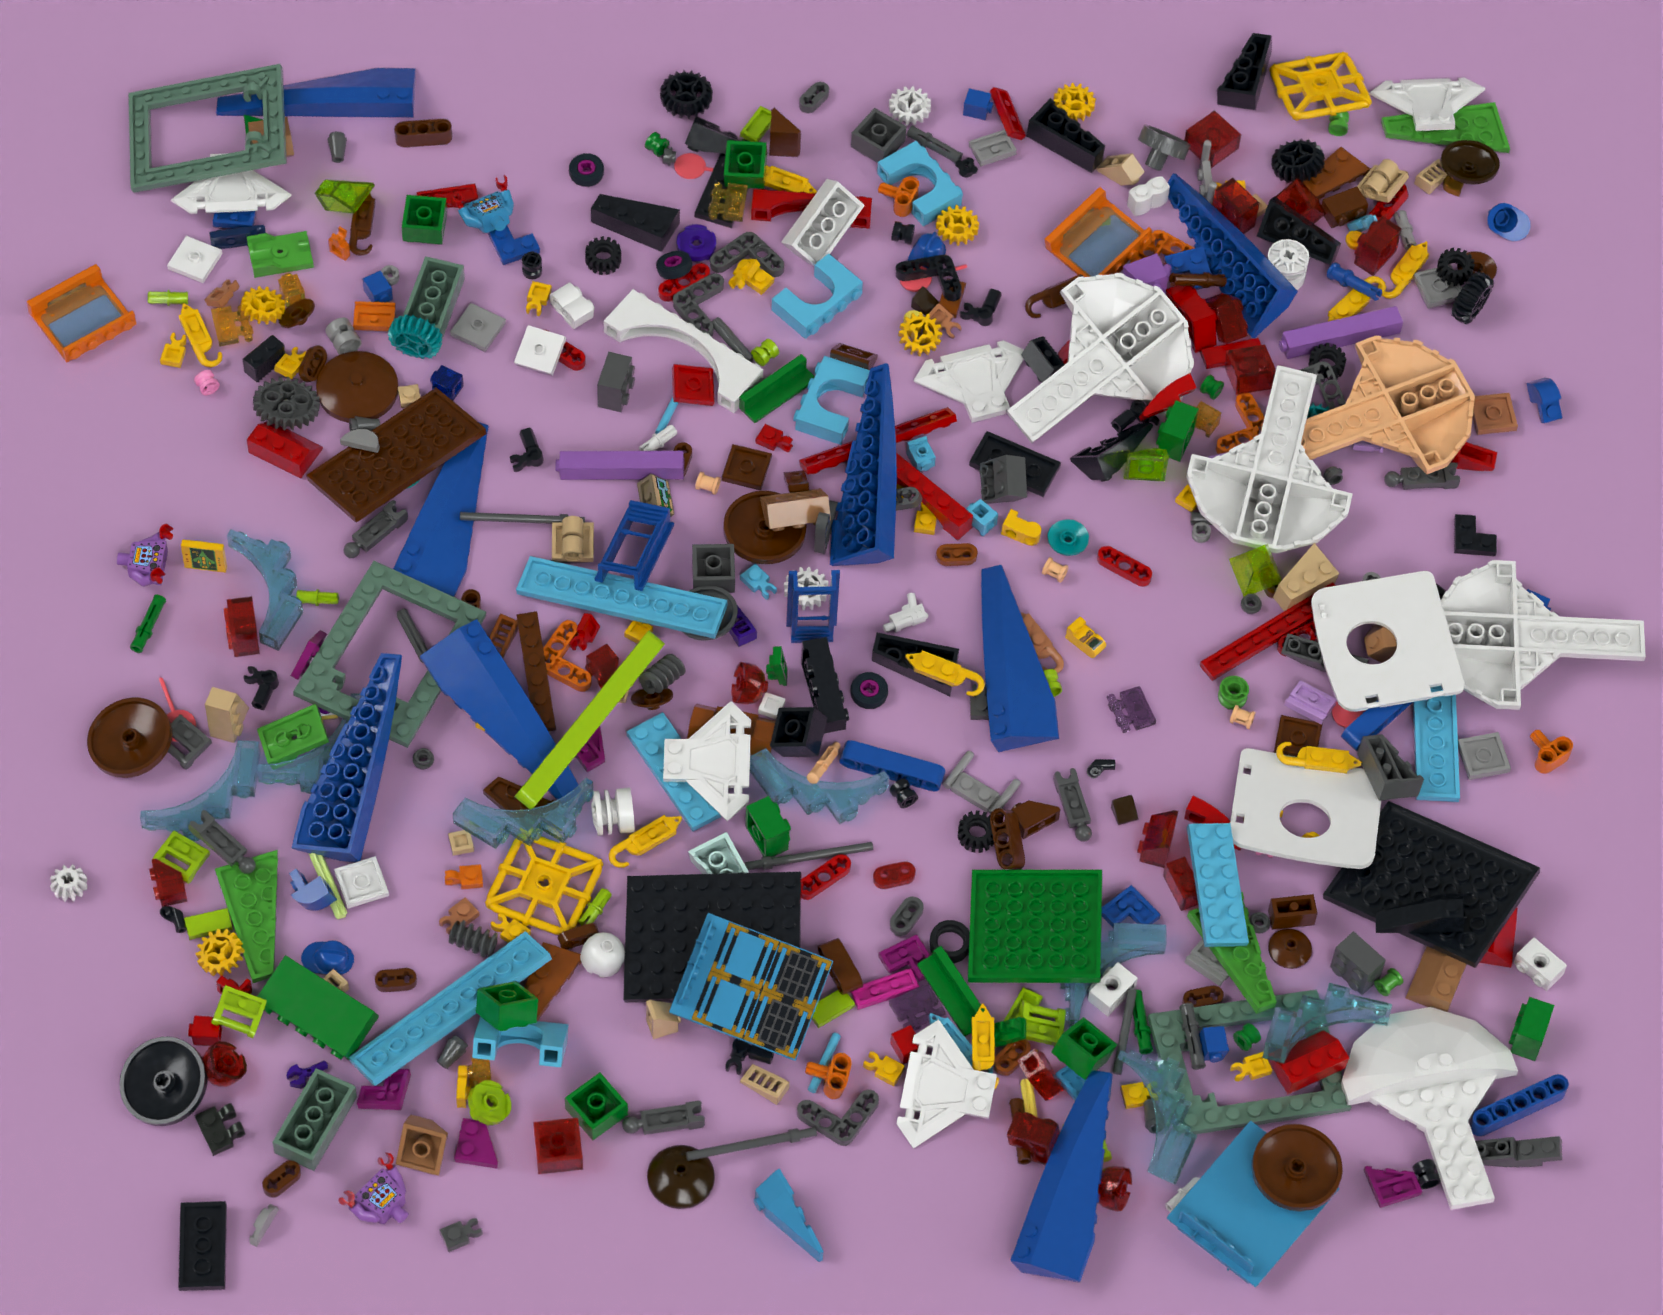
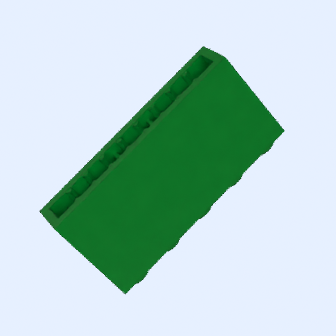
(317, 1008)

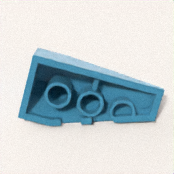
(777, 1203)

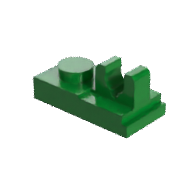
(777, 667)
(1009, 1031)

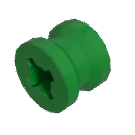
(656, 144)
(1211, 387)
(1247, 1036)

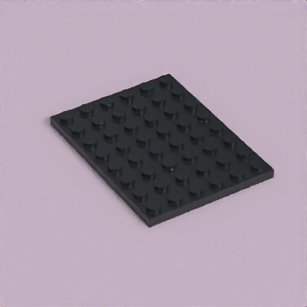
(1427, 859)
(670, 910)

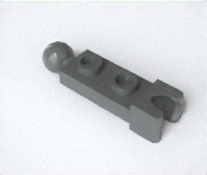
(1416, 478)
(376, 529)
(1073, 804)
(222, 842)
(666, 1119)

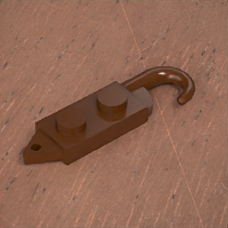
(362, 225)
(1050, 297)

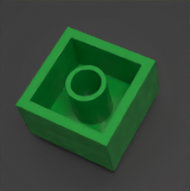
(745, 163)
(424, 219)
(1177, 429)
(767, 827)
(507, 1005)
(1530, 1028)
(1084, 1048)
(596, 1106)

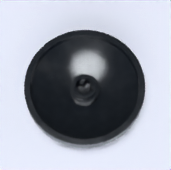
(163, 1081)

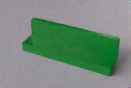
(776, 389)
(950, 989)

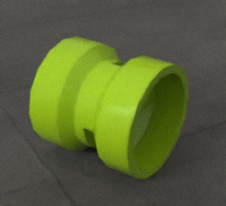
(765, 352)
(1052, 677)

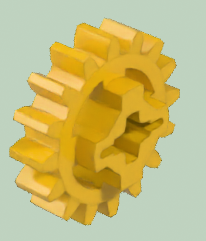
(1074, 101)
(957, 225)
(262, 305)
(928, 337)
(220, 952)

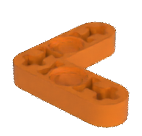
(1163, 246)
(1252, 426)
(557, 661)

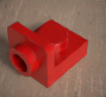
(245, 986)

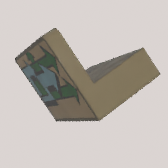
(656, 492)

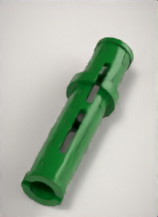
(144, 631)
(1142, 1030)

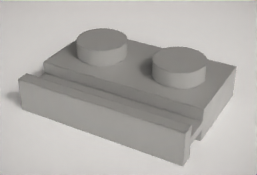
(992, 148)
(1206, 963)

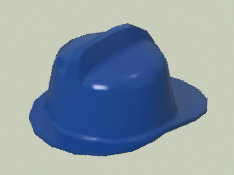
(1508, 222)
(927, 246)
(325, 956)

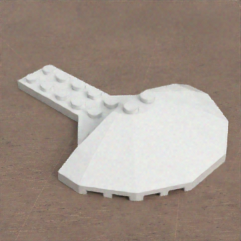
(1121, 345)
(1270, 485)
(1511, 637)
(1435, 1075)

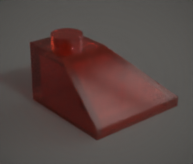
(1302, 201)

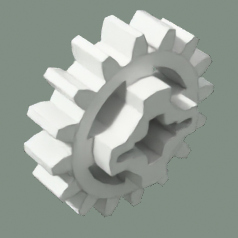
(919, 107)
(809, 579)

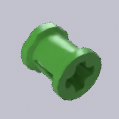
(1388, 982)

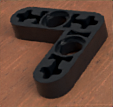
(935, 268)

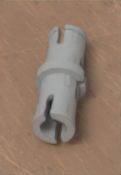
(1407, 229)

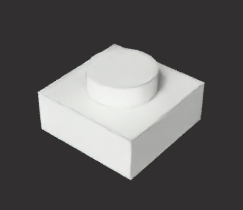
(770, 705)

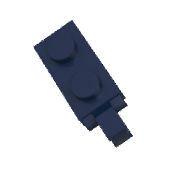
(234, 237)

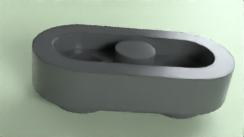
(905, 917)

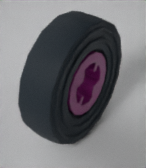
(590, 177)
(674, 265)
(864, 698)

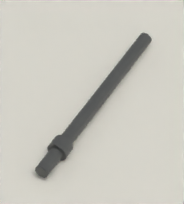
(519, 518)
(767, 862)
(792, 1135)

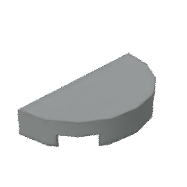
(361, 439)
(262, 1224)

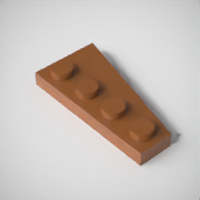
(1337, 171)
(549, 978)

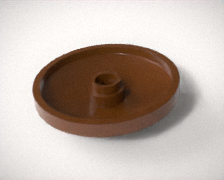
(357, 386)
(751, 537)
(129, 737)
(1297, 1167)

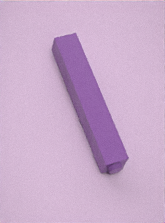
(1341, 332)
(619, 465)

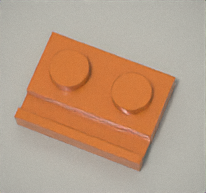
(373, 315)

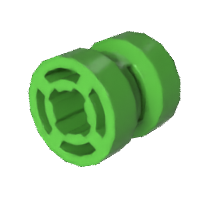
(1338, 124)

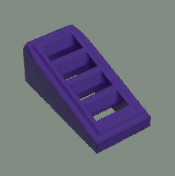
(747, 636)

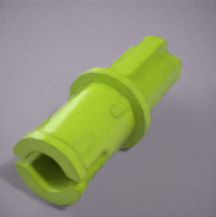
(167, 297)
(317, 597)
(595, 907)

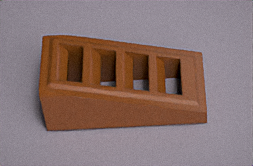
(508, 621)

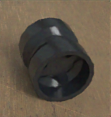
(903, 232)
(532, 265)
(903, 793)
(1426, 1173)

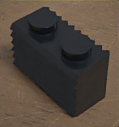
(263, 358)
(1042, 358)

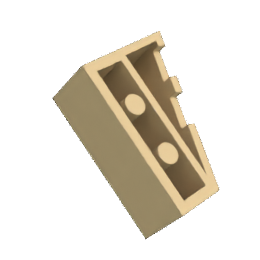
(1305, 578)
(225, 714)

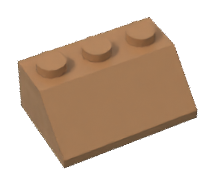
(794, 508)
(1436, 980)

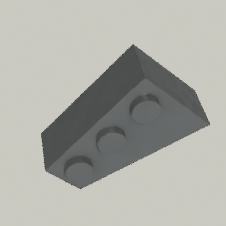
(1386, 770)

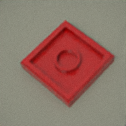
(693, 385)

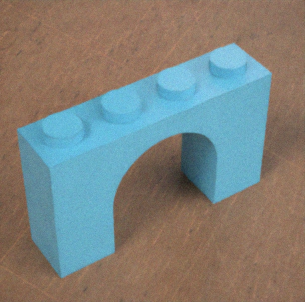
(915, 161)
(808, 318)
(829, 376)
(546, 1036)

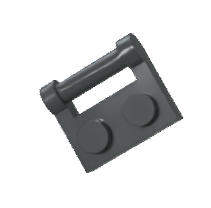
(190, 738)

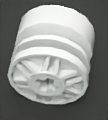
(1290, 259)
(613, 811)

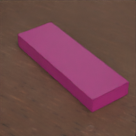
(884, 989)

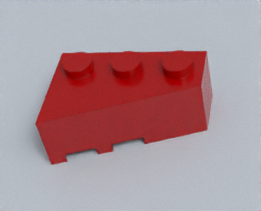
(1197, 313)

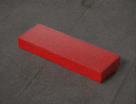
(1007, 113)
(468, 191)
(1216, 356)

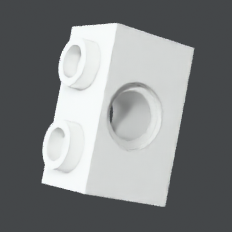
(1537, 953)
(1109, 1000)

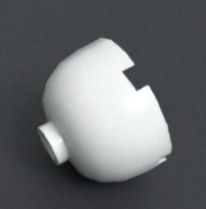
(603, 954)

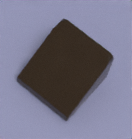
(924, 301)
(1124, 809)

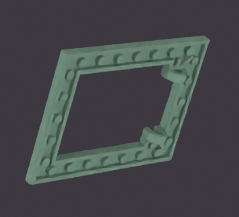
(268, 152)
(318, 683)
(1206, 1115)

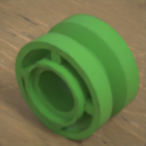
(1235, 684)

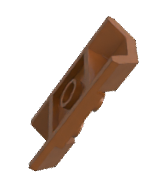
(760, 731)

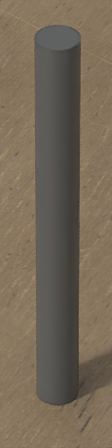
(1125, 1028)

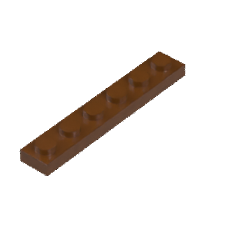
(536, 667)

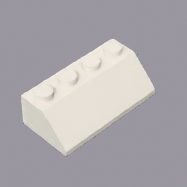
(823, 222)

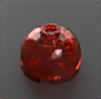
(749, 684)
(224, 1064)
(1114, 1187)

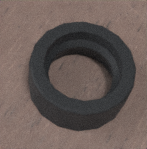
(957, 928)

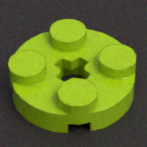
(481, 1110)

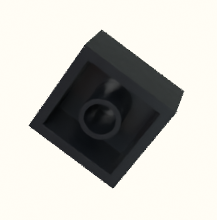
(798, 732)

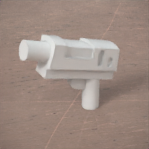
(909, 616)

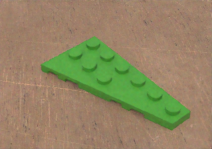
(1472, 122)
(252, 909)
(1243, 965)

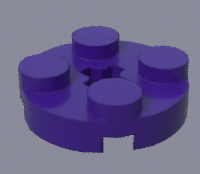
(702, 235)

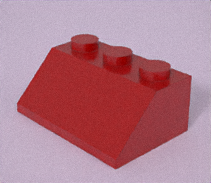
(283, 448)
(1502, 948)
(1310, 1061)

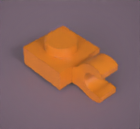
(339, 245)
(468, 876)

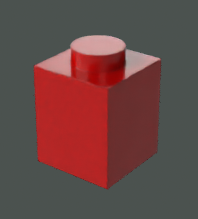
(203, 1032)
(902, 1043)

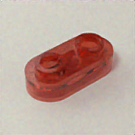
(895, 876)

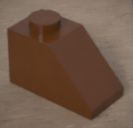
(1035, 816)

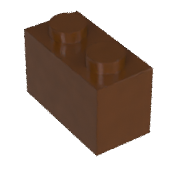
(1344, 207)
(1292, 911)

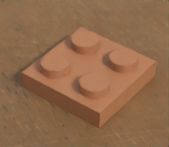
(1494, 414)

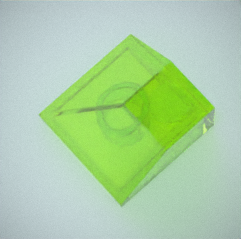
(343, 194)
(1146, 465)
(1255, 570)

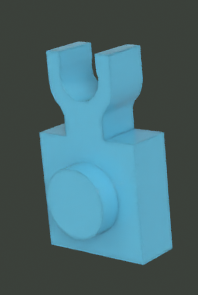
(1362, 223)
(757, 579)

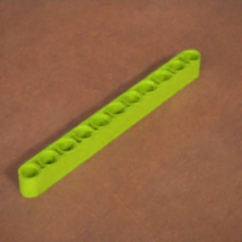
(589, 720)

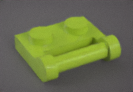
(186, 852)
(242, 1005)
(1041, 1029)

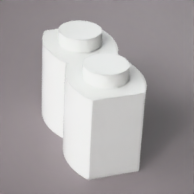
(1148, 196)
(572, 305)

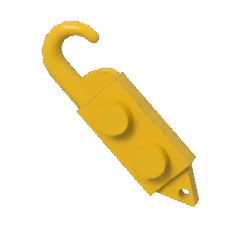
(787, 181)
(1405, 269)
(1354, 301)
(197, 335)
(944, 671)
(1319, 759)
(646, 838)
(983, 1041)

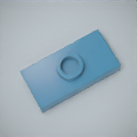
(1070, 1081)

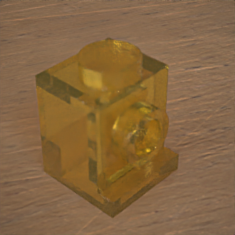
(289, 286)
(1207, 418)
(478, 1071)

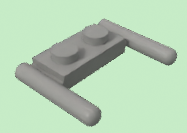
(1204, 174)
(974, 790)

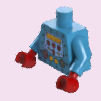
(489, 211)

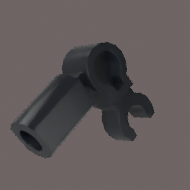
(983, 315)
(1129, 416)
(532, 456)
(267, 683)
(742, 1049)

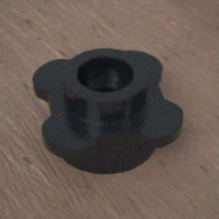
(966, 171)

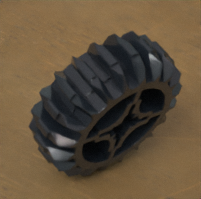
(686, 88)
(1298, 160)
(1472, 297)

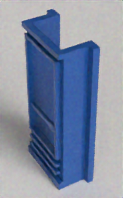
(646, 514)
(804, 633)

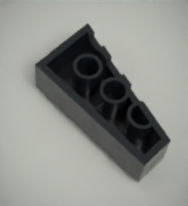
(1247, 76)
(1065, 137)
(636, 220)
(1284, 223)
(891, 653)
(823, 683)

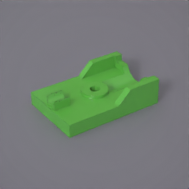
(266, 259)
(278, 735)

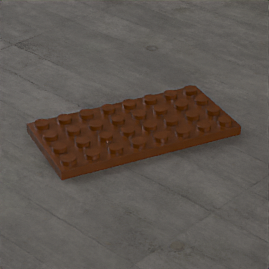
(409, 449)

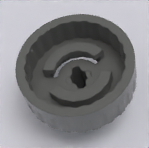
(1162, 146)

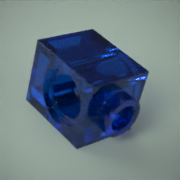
(447, 381)

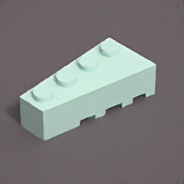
(717, 857)

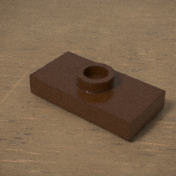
(796, 481)

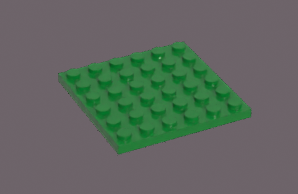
(1035, 926)

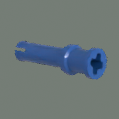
(1347, 278)

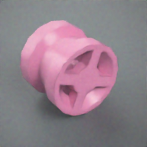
(206, 382)

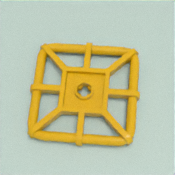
(1330, 87)
(550, 895)

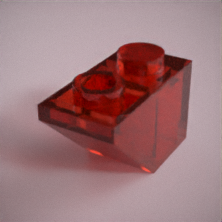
(602, 664)
(169, 882)
(1040, 1074)

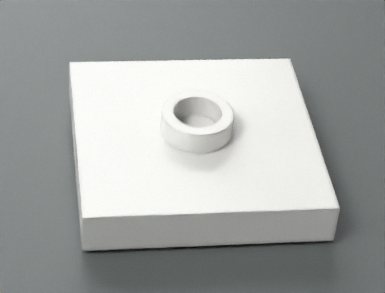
(194, 259)
(540, 350)
(361, 882)

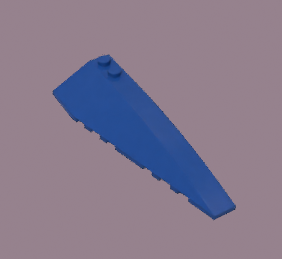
(354, 94)
(1229, 252)
(868, 503)
(439, 540)
(483, 685)
(1017, 691)
(343, 800)
(1063, 1209)

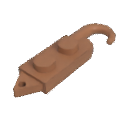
(1042, 644)

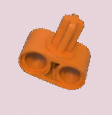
(903, 195)
(1550, 751)
(832, 1074)

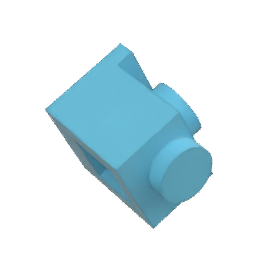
(921, 454)
(983, 516)

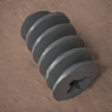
(662, 674)
(473, 939)

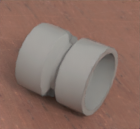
(343, 336)

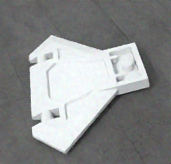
(1429, 100)
(231, 193)
(975, 378)
(714, 760)
(941, 1086)

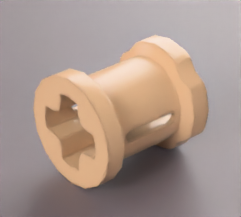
(708, 483)
(1055, 569)
(1242, 717)

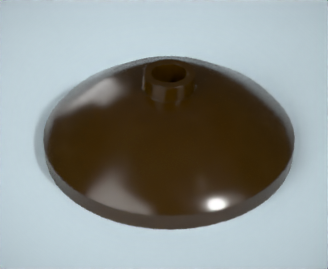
(1470, 162)
(676, 1188)

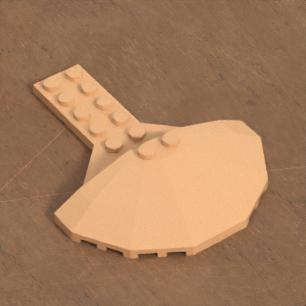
(1400, 401)

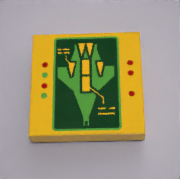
(204, 555)

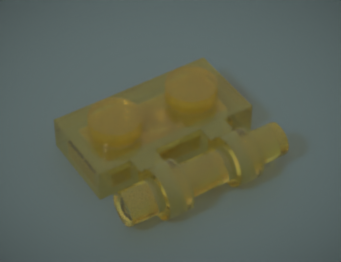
(734, 205)
(225, 326)

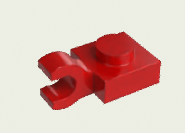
(771, 438)
(587, 631)

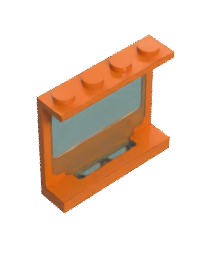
(1097, 238)
(80, 313)

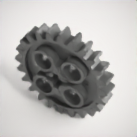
(286, 403)

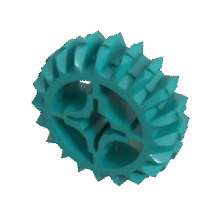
(415, 336)

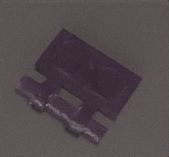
(1136, 706)
(913, 1003)

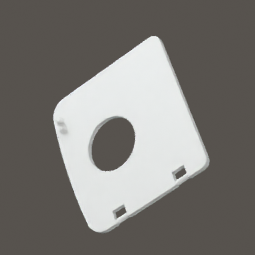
(1414, 615)
(1274, 785)

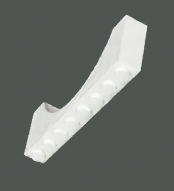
(642, 317)

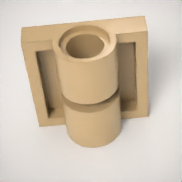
(1383, 181)
(573, 540)

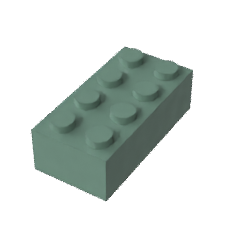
(436, 292)
(314, 1119)

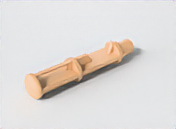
(823, 763)

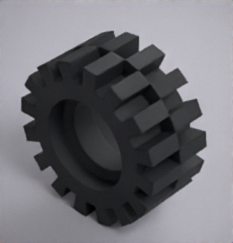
(1456, 257)
(603, 265)
(1328, 353)
(972, 841)

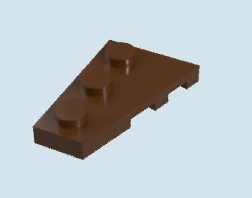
(502, 794)

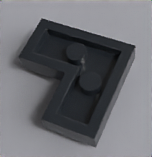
(1468, 541)

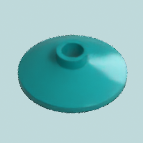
(1068, 530)

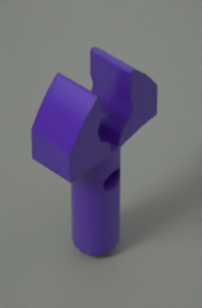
(303, 1073)

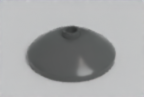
(730, 615)

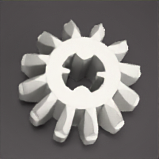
(76, 881)

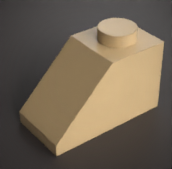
(1121, 169)
(660, 1020)

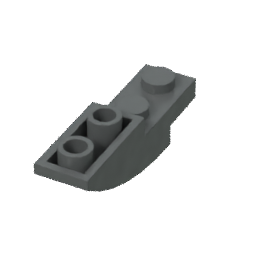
(1307, 652)
(1519, 1153)

